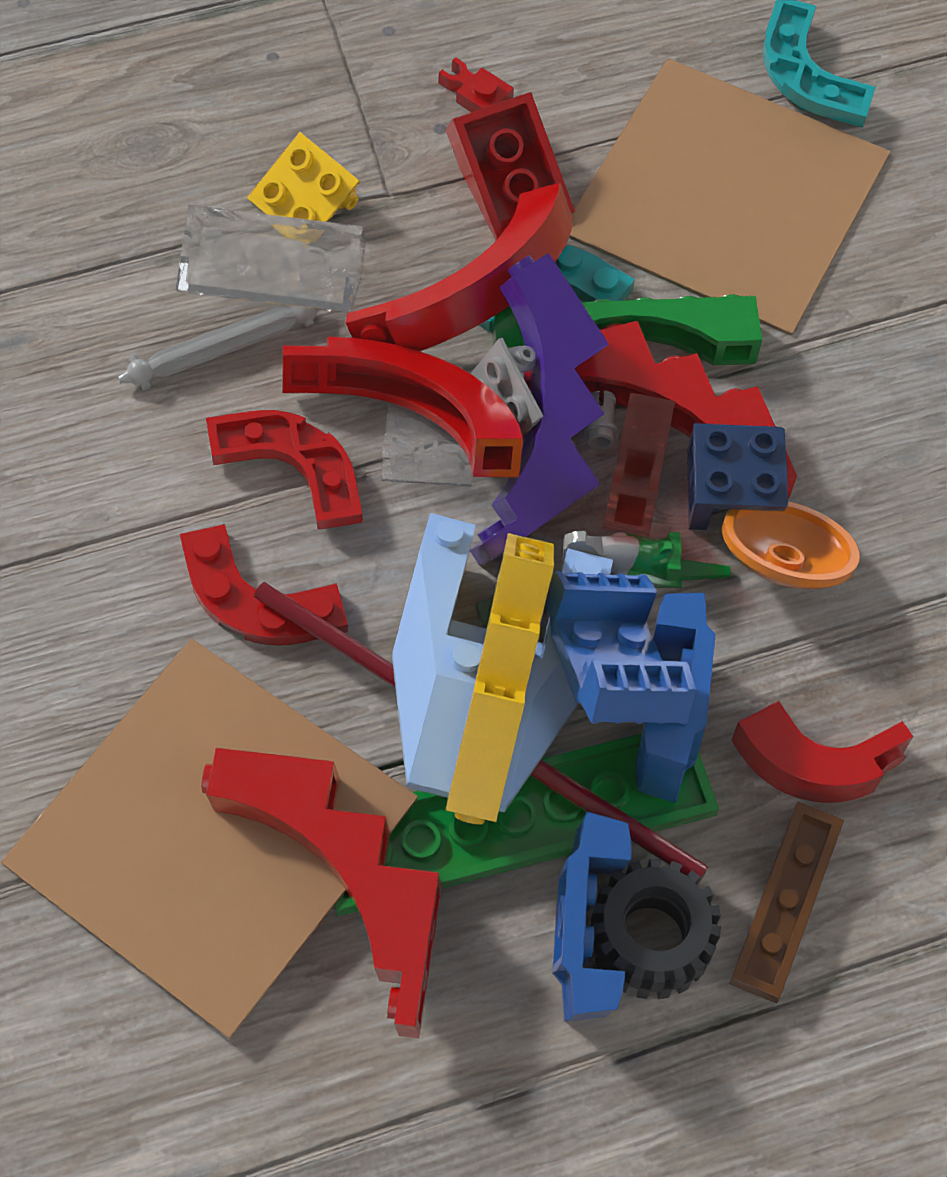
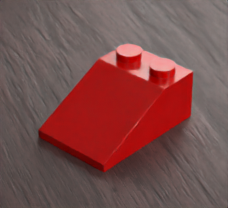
(504, 155)

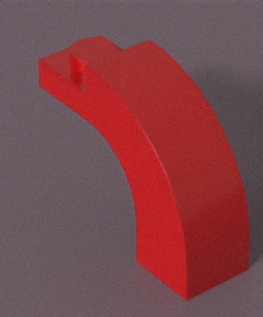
(814, 771)

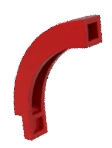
(473, 292)
(416, 382)

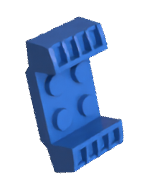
(610, 650)
(673, 748)
(603, 848)

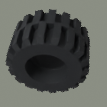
(673, 894)

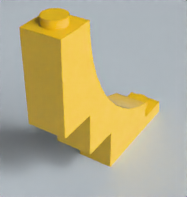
(501, 680)

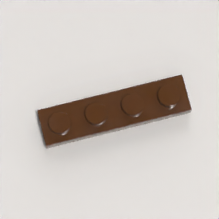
(786, 902)

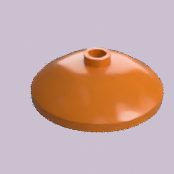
(792, 546)

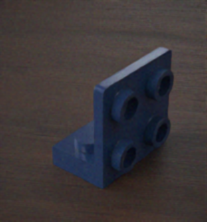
(735, 470)

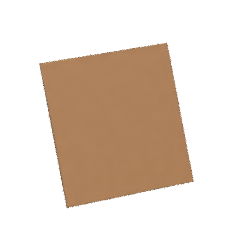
(727, 193)
(167, 881)

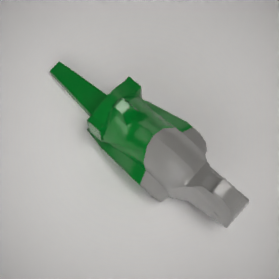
(638, 555)

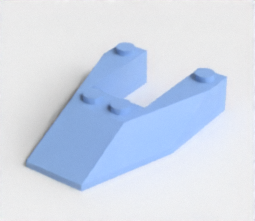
(439, 663)

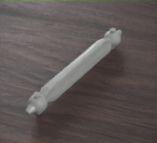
(215, 344)

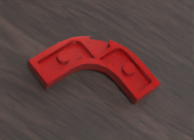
(298, 443)
(232, 601)

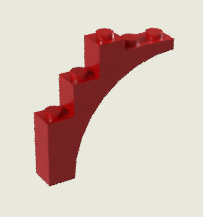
(629, 368)

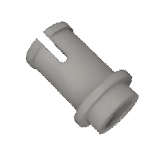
(603, 431)

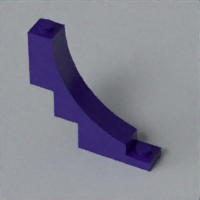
(551, 466)

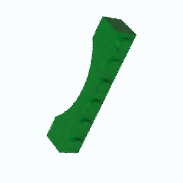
(715, 328)

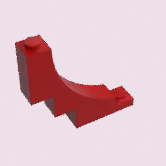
(394, 902)

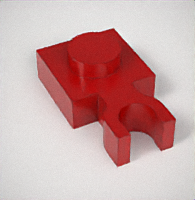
(476, 89)

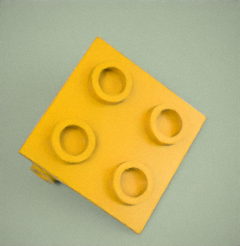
(305, 184)

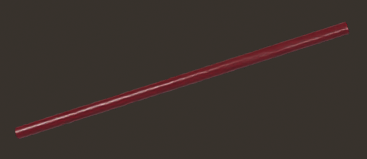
(543, 771)

